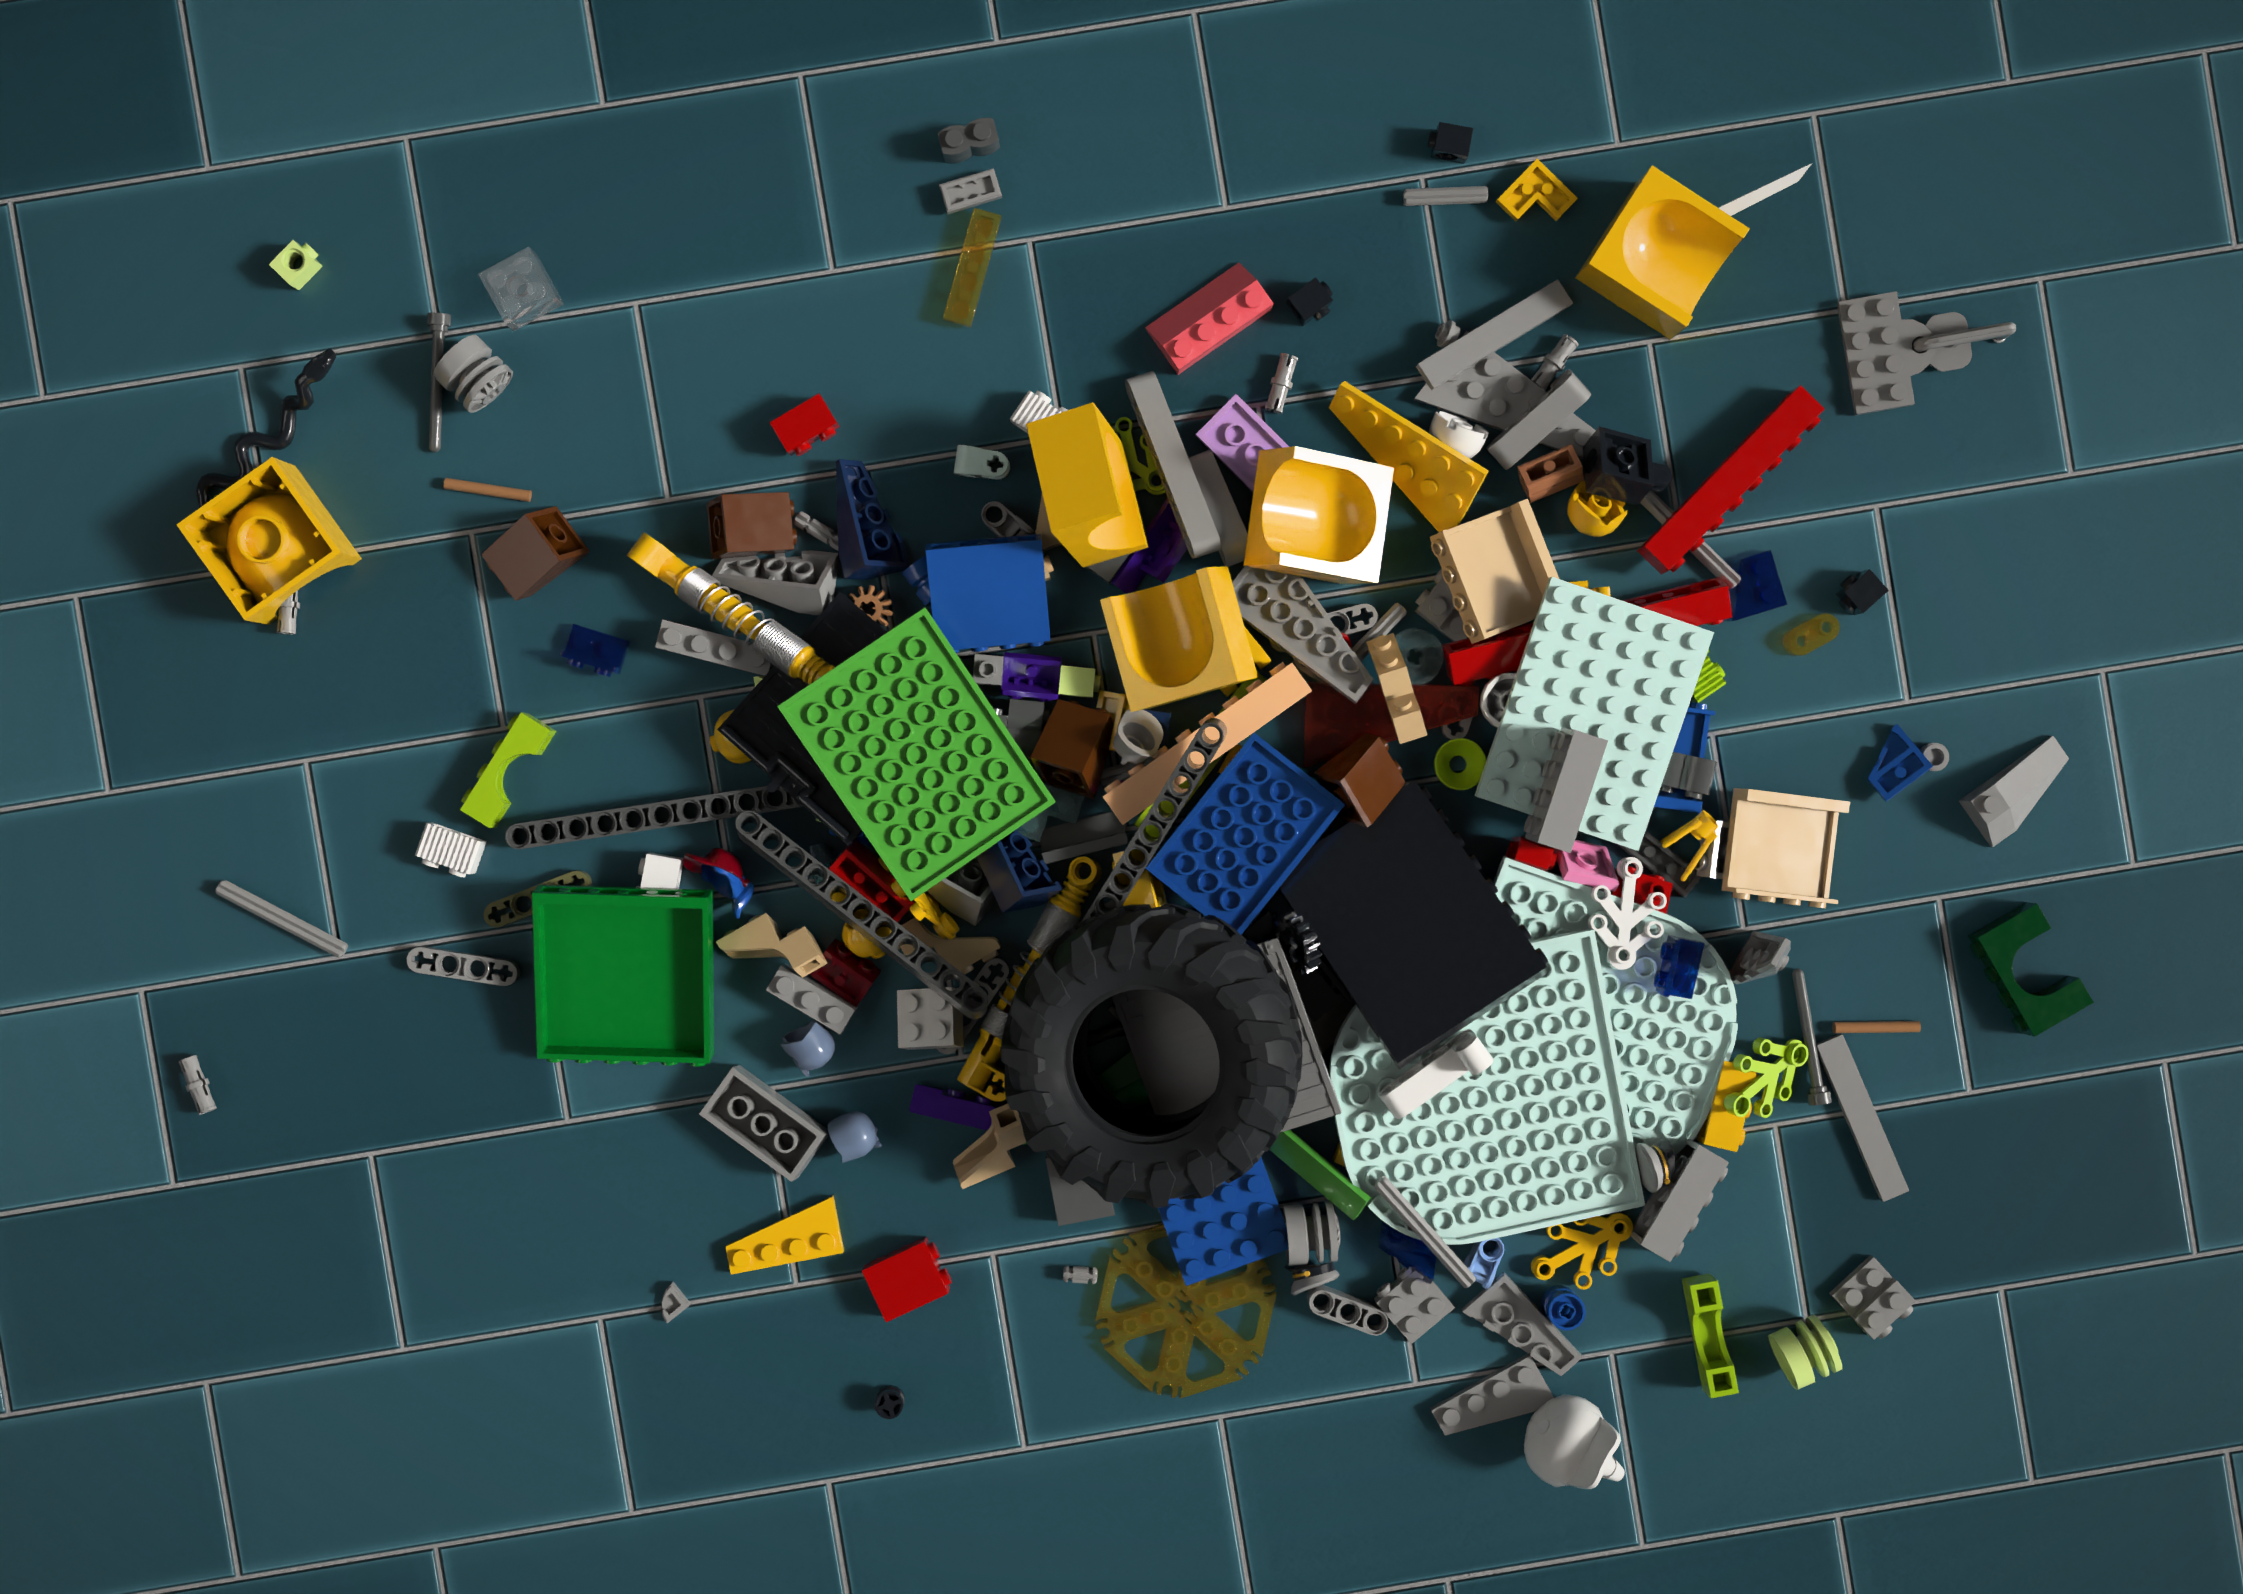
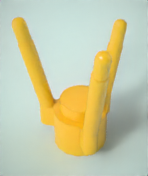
(1700, 827)

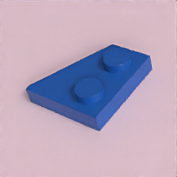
(1897, 765)

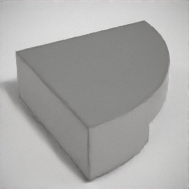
(673, 1302)

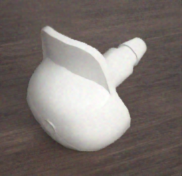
(1572, 1444)

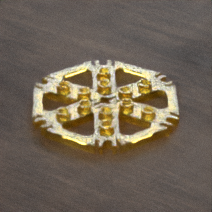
(1179, 1333)

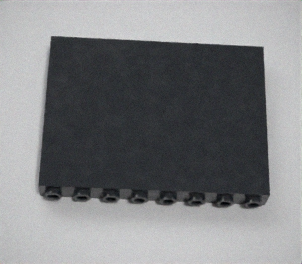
(1411, 925)

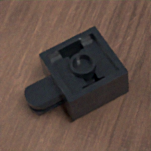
(1622, 467)

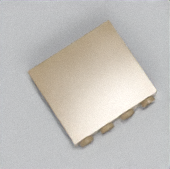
(1495, 569)
(1781, 847)

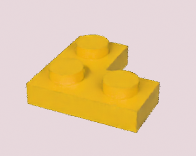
(1538, 186)

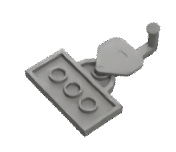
(1883, 352)

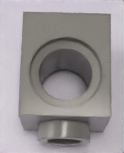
(988, 670)

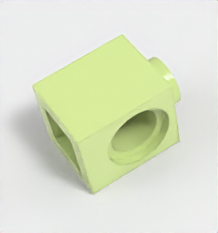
(284, 264)
(1078, 681)

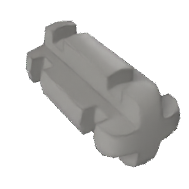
(1080, 1274)

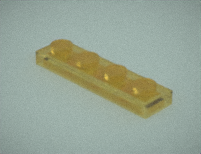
(972, 267)

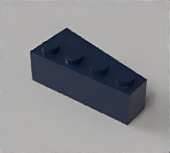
(1016, 874)

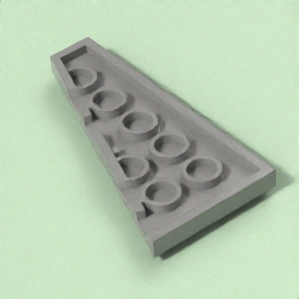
(1496, 396)
(1296, 622)

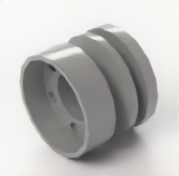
(473, 373)
(1311, 1233)

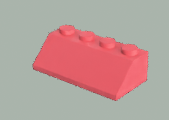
(1209, 317)

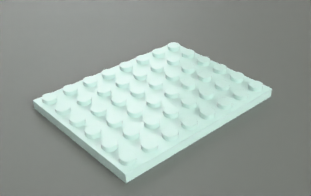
(1606, 674)

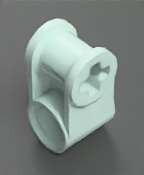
(975, 463)

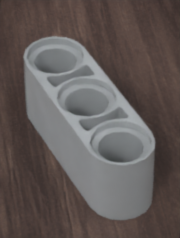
(1357, 1319)

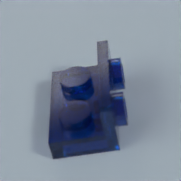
(595, 649)
(1678, 967)

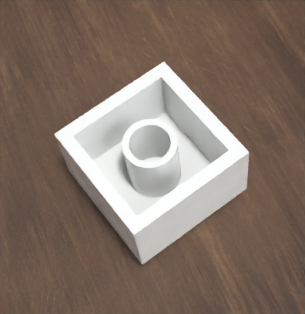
(927, 1020)

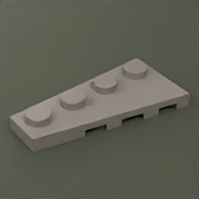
(1517, 1319)
(1497, 1397)

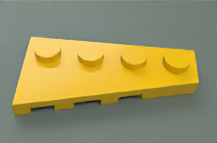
(793, 1239)

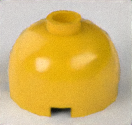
(1594, 513)

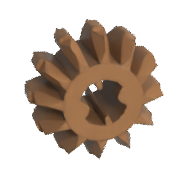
(869, 599)

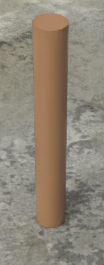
(487, 489)
(1877, 1027)

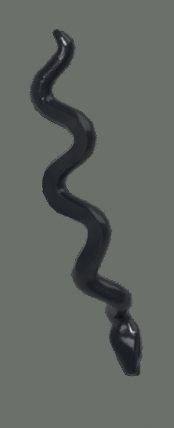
(312, 372)

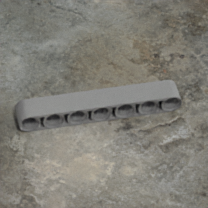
(1173, 464)

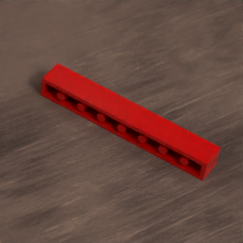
(1730, 480)

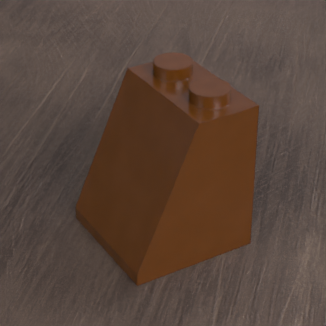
(751, 524)
(534, 552)
(1074, 748)
(1362, 779)

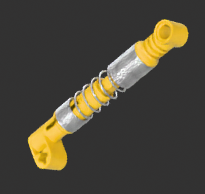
(706, 595)
(1059, 916)

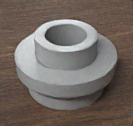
(1447, 333)

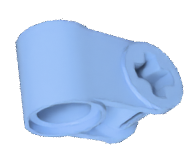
(1484, 1263)

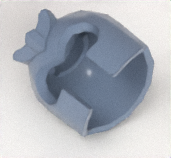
(809, 1046)
(853, 1135)

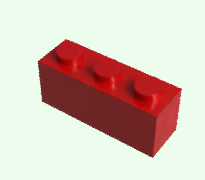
(866, 875)

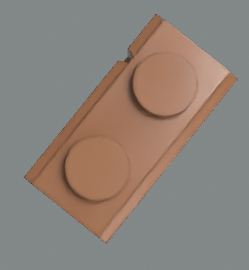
(1550, 473)

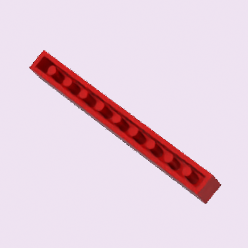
(1693, 603)

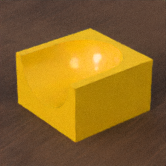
(1661, 252)
(1086, 485)
(1318, 515)
(267, 539)
(1179, 639)

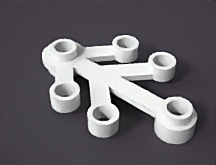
(1625, 917)

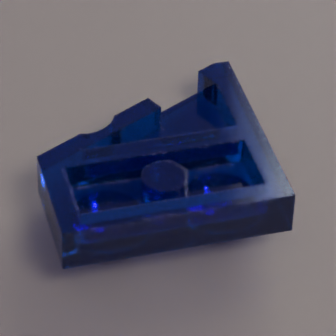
(1759, 586)
(1408, 1251)

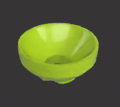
(1474, 759)

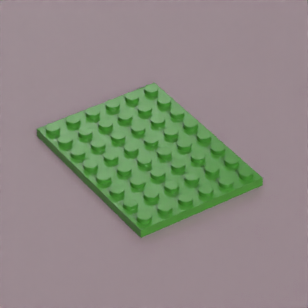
(916, 754)

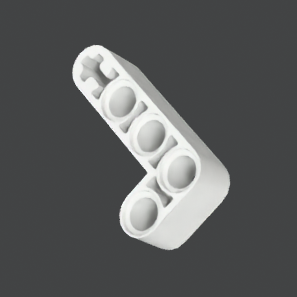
(1435, 1073)

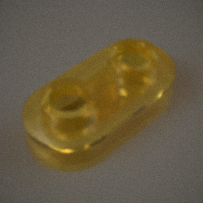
(1812, 633)

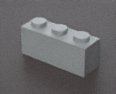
(812, 998)

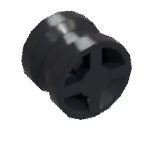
(887, 1407)

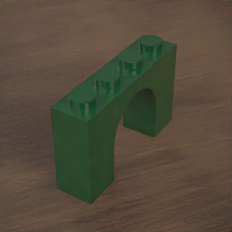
(1997, 946)

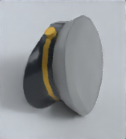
(1655, 1164)
(1311, 1276)

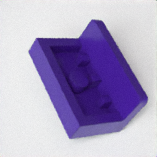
(1031, 676)

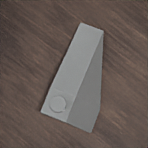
(2011, 794)

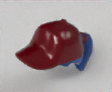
(726, 875)

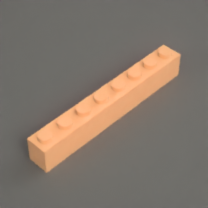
(1241, 718)

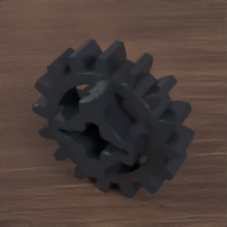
(1298, 942)

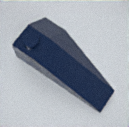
(865, 536)

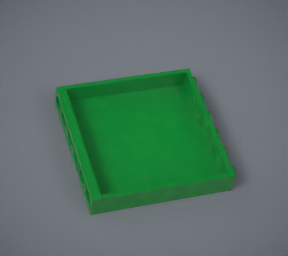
(624, 974)

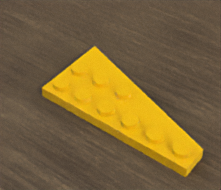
(1425, 469)

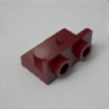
(846, 973)

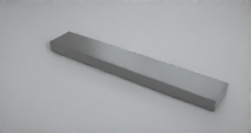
(1494, 334)
(1861, 1117)

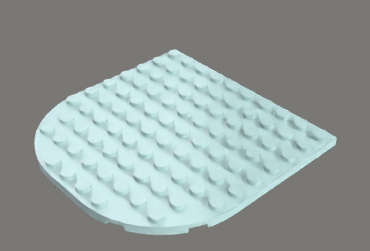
(1664, 1045)
(1520, 1143)

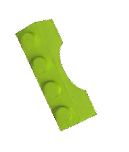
(487, 799)
(1712, 1356)

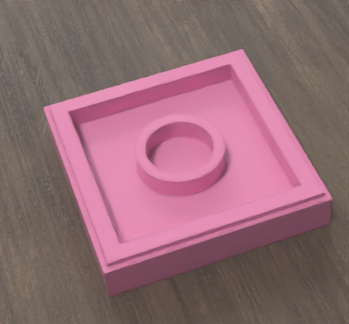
(1587, 865)

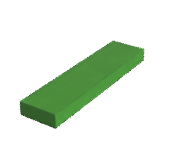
(1320, 1173)

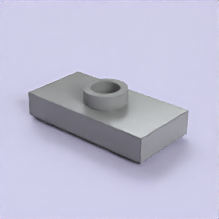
(970, 191)

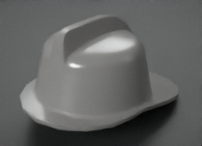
(1137, 736)

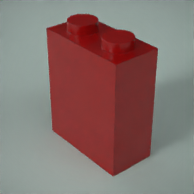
(907, 1278)

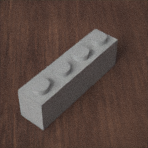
(711, 647)

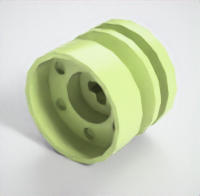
(1808, 1350)

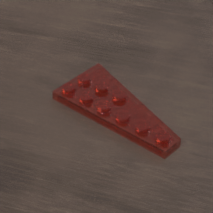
(1337, 722)

